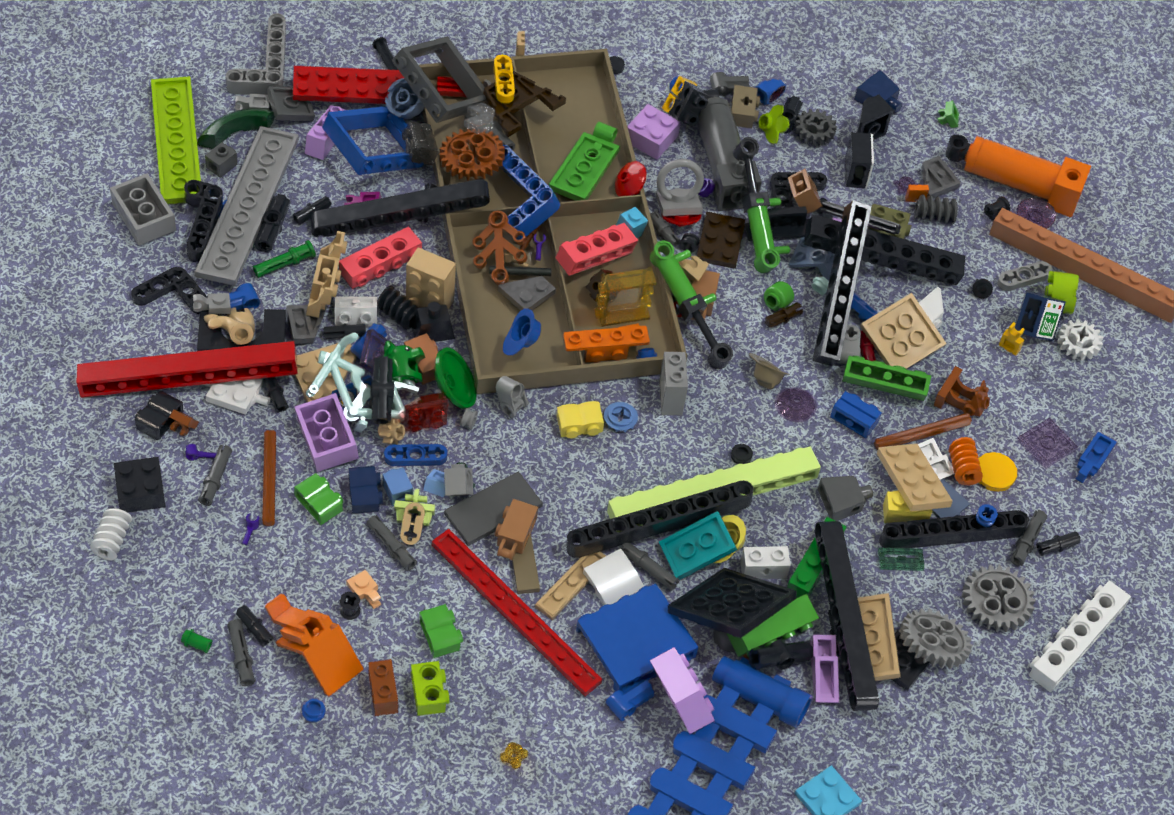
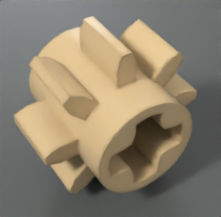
(391, 431)

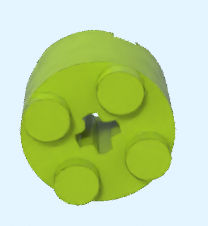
(1063, 287)

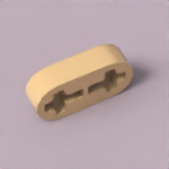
(418, 524)

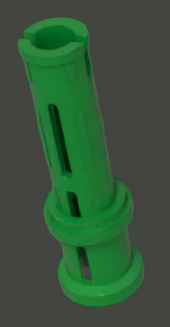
(293, 256)

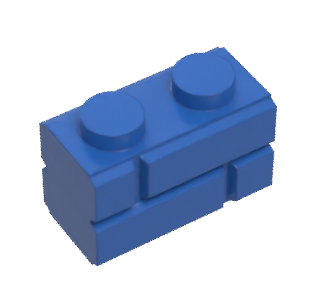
(856, 414)

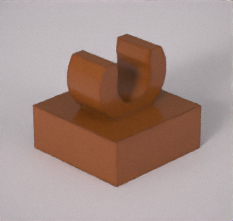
(183, 420)

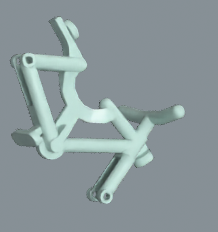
(354, 410)

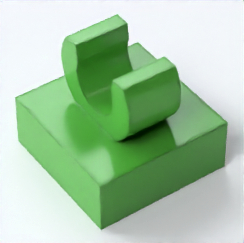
(949, 115)

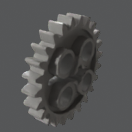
(1017, 596)
(935, 638)

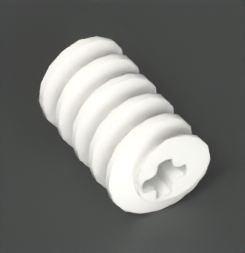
(110, 533)

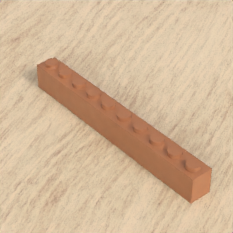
(1085, 263)

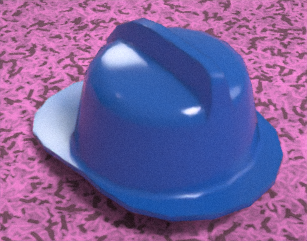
(523, 332)

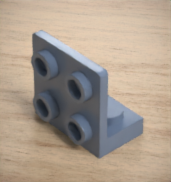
(809, 257)

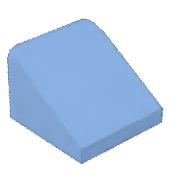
(435, 483)

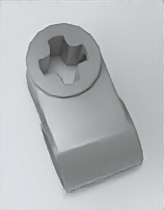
(851, 343)
(511, 396)

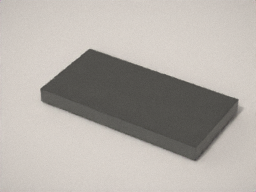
(483, 511)

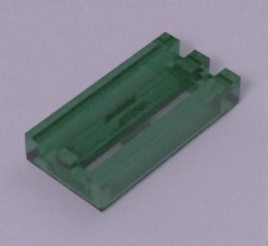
(901, 562)

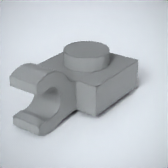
(256, 101)
(215, 303)

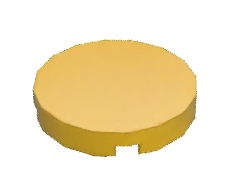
(998, 471)

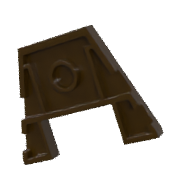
(525, 94)

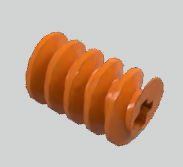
(965, 461)

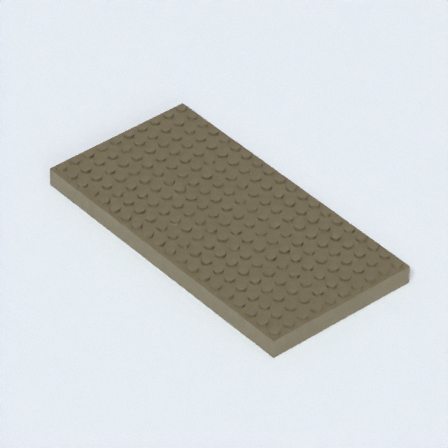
(544, 145)

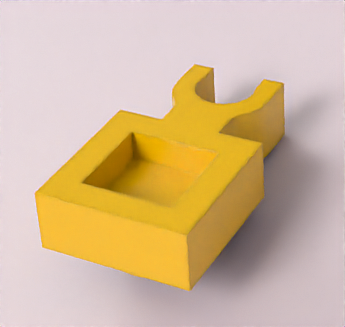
(1011, 339)

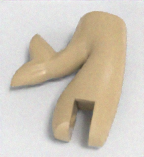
(238, 325)

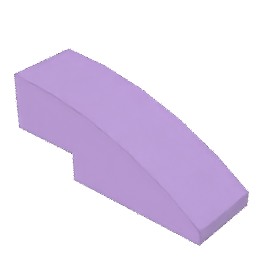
(825, 669)

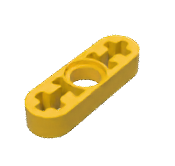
(499, 84)

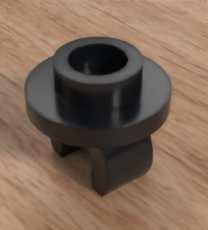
(982, 288)

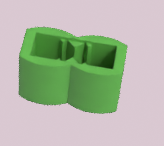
(318, 498)
(440, 630)

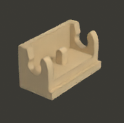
(693, 268)

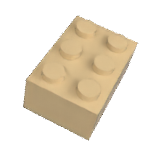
(430, 279)

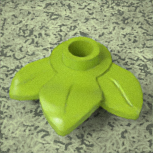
(774, 123)

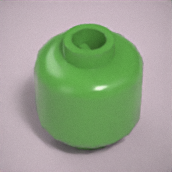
(779, 295)

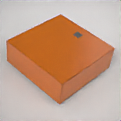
(914, 191)

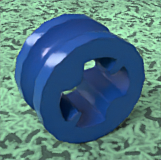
(990, 510)

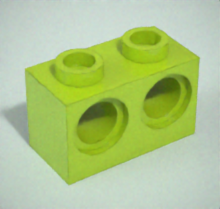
(429, 688)

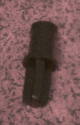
(783, 315)

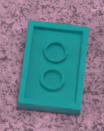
(697, 545)

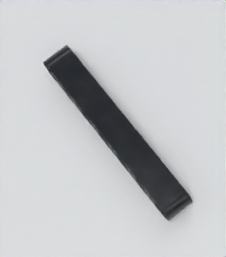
(944, 534)

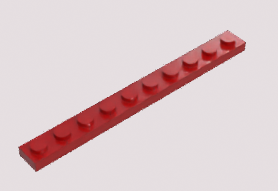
(517, 613)

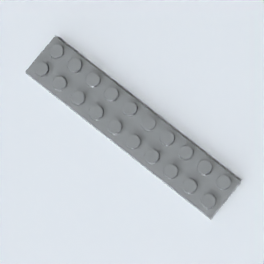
(245, 206)

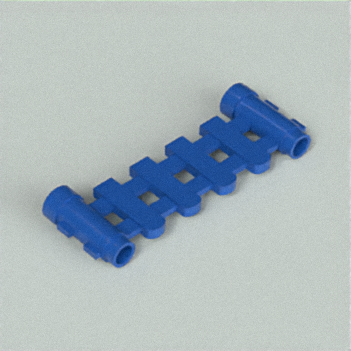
(695, 750)

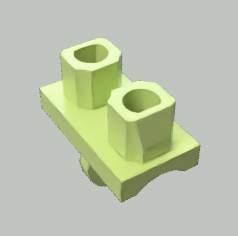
(401, 505)

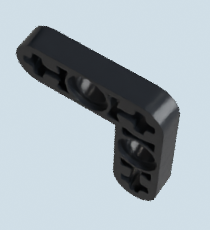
(784, 188)
(176, 284)

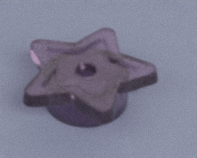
(904, 181)

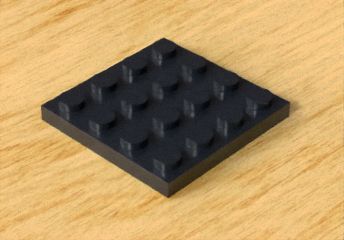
(732, 602)

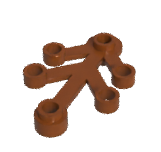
(498, 245)

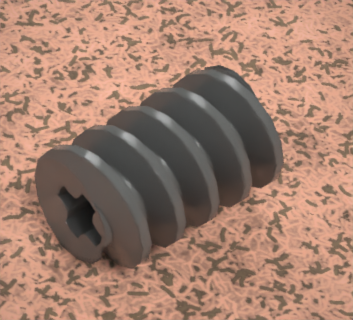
(936, 208)

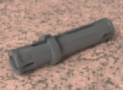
(212, 482)
(1025, 543)
(397, 549)
(642, 560)
(242, 661)

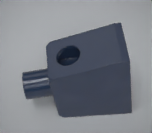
(882, 85)

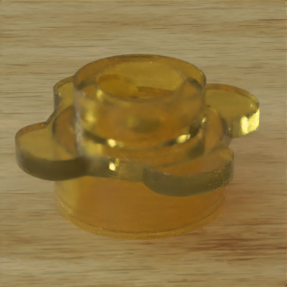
(514, 748)

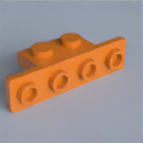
(606, 343)

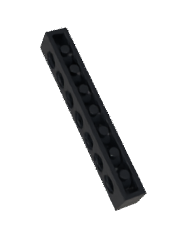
(891, 252)
(842, 283)

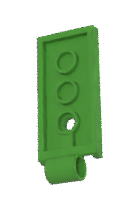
(581, 172)

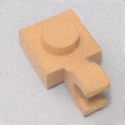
(365, 587)

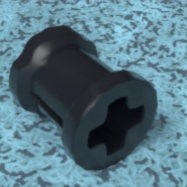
(996, 207)
(352, 603)

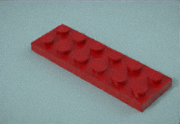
(343, 84)

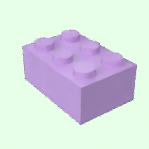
(326, 432)
(682, 689)

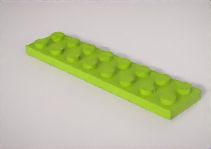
(175, 136)

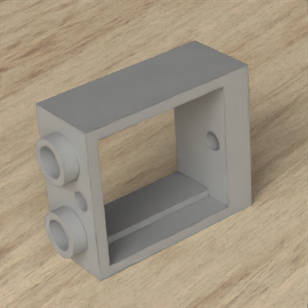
(673, 383)

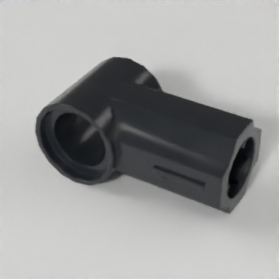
(791, 111)

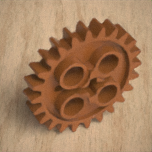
(460, 160)

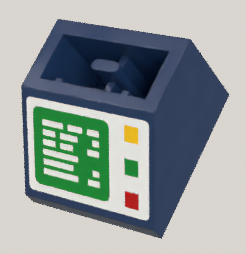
(1039, 315)

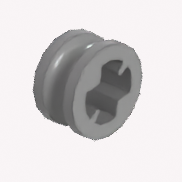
(469, 418)

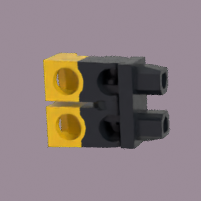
(687, 103)

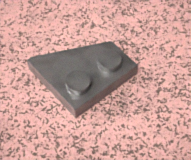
(527, 292)

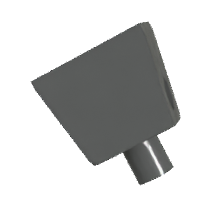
(843, 496)

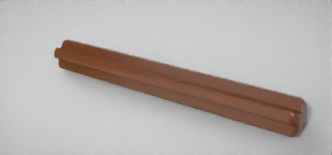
(923, 431)
(269, 478)

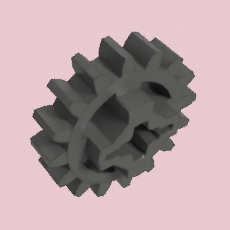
(815, 127)

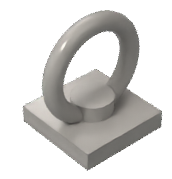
(679, 200)

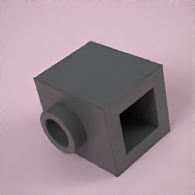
(221, 159)

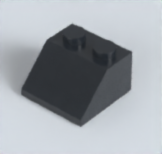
(874, 117)

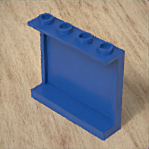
(633, 634)

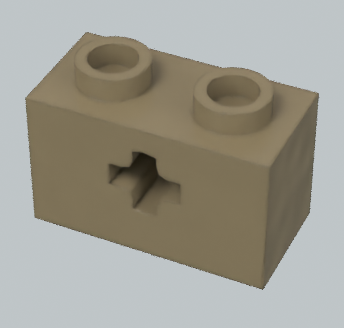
(744, 104)

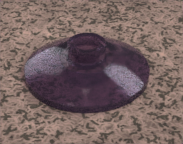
(1037, 211)
(793, 410)

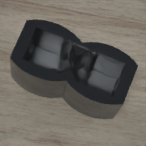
(155, 417)

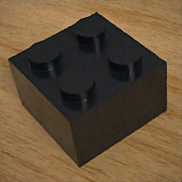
(139, 484)

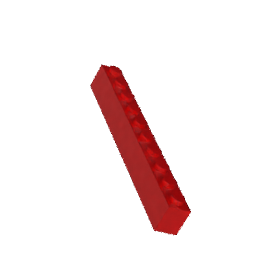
(187, 369)

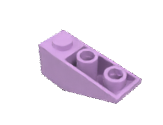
(317, 141)

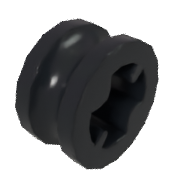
(690, 242)

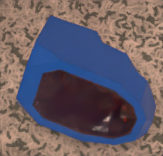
(770, 90)

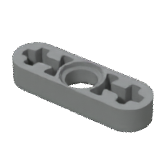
(1029, 270)

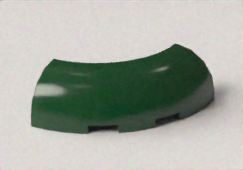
(233, 122)

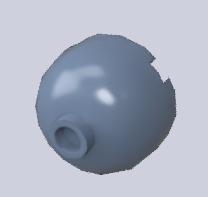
(403, 100)

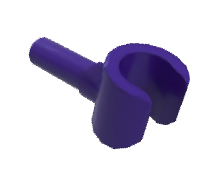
(538, 246)
(193, 454)
(251, 525)

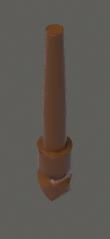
(528, 239)

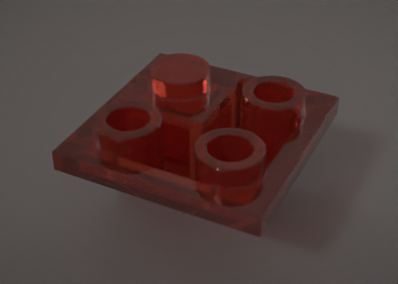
(426, 412)

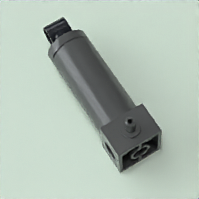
(719, 139)

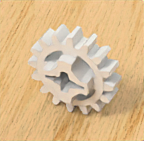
(1070, 337)

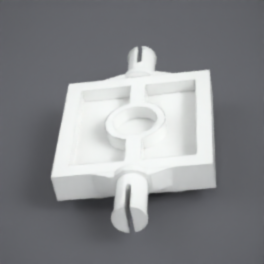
(237, 394)

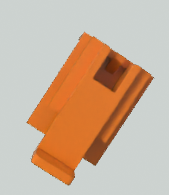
(318, 641)

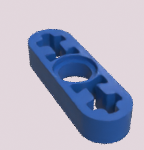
(432, 460)

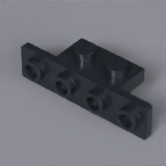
(784, 223)

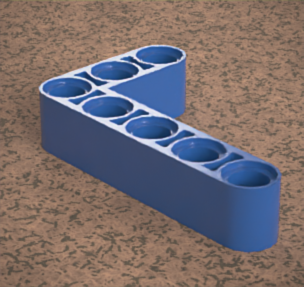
(542, 199)

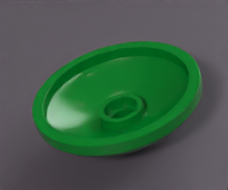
(455, 378)

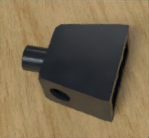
(433, 321)

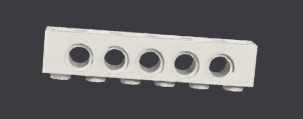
(1050, 675)

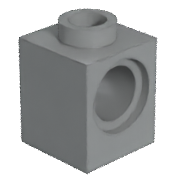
(458, 480)

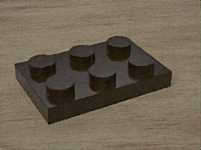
(721, 239)

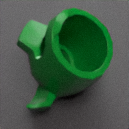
(404, 361)

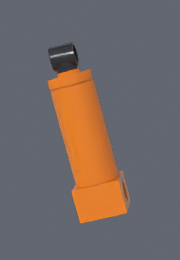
(1022, 171)

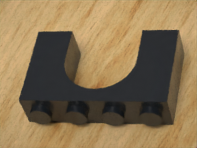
(273, 332)

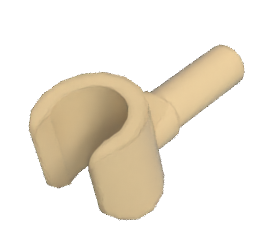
(509, 258)

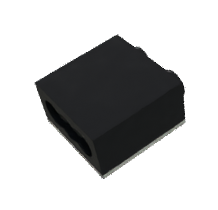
(859, 160)

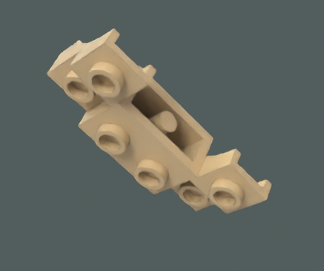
(326, 275)

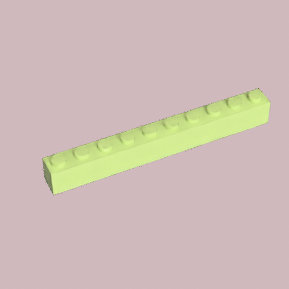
(763, 474)

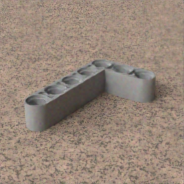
(257, 80)

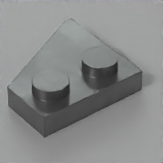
(938, 177)
(301, 326)

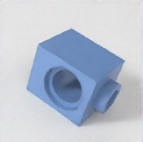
(396, 484)

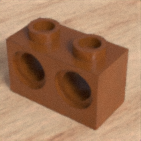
(383, 687)

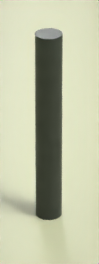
(528, 271)

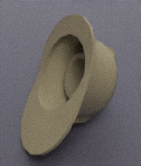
(766, 373)

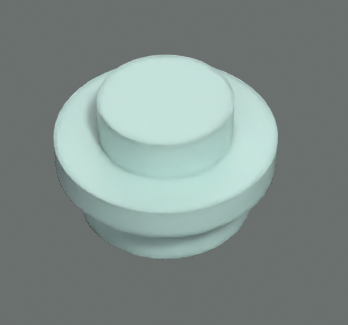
(820, 285)

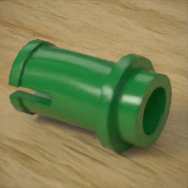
(195, 640)

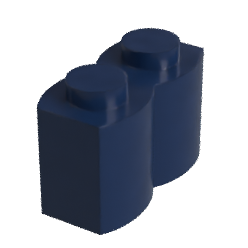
(364, 490)

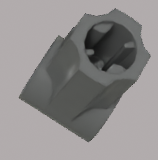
(725, 84)

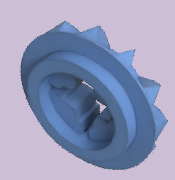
(614, 410)

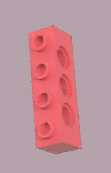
(596, 249)
(379, 258)

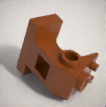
(954, 387)

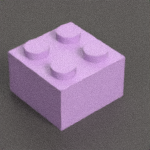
(653, 131)

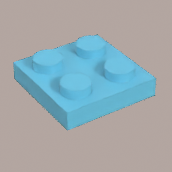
(828, 794)

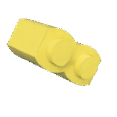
(580, 419)

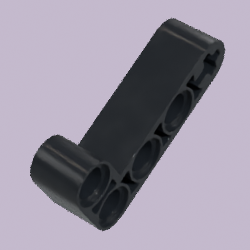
(205, 205)

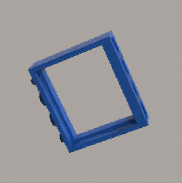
(339, 122)

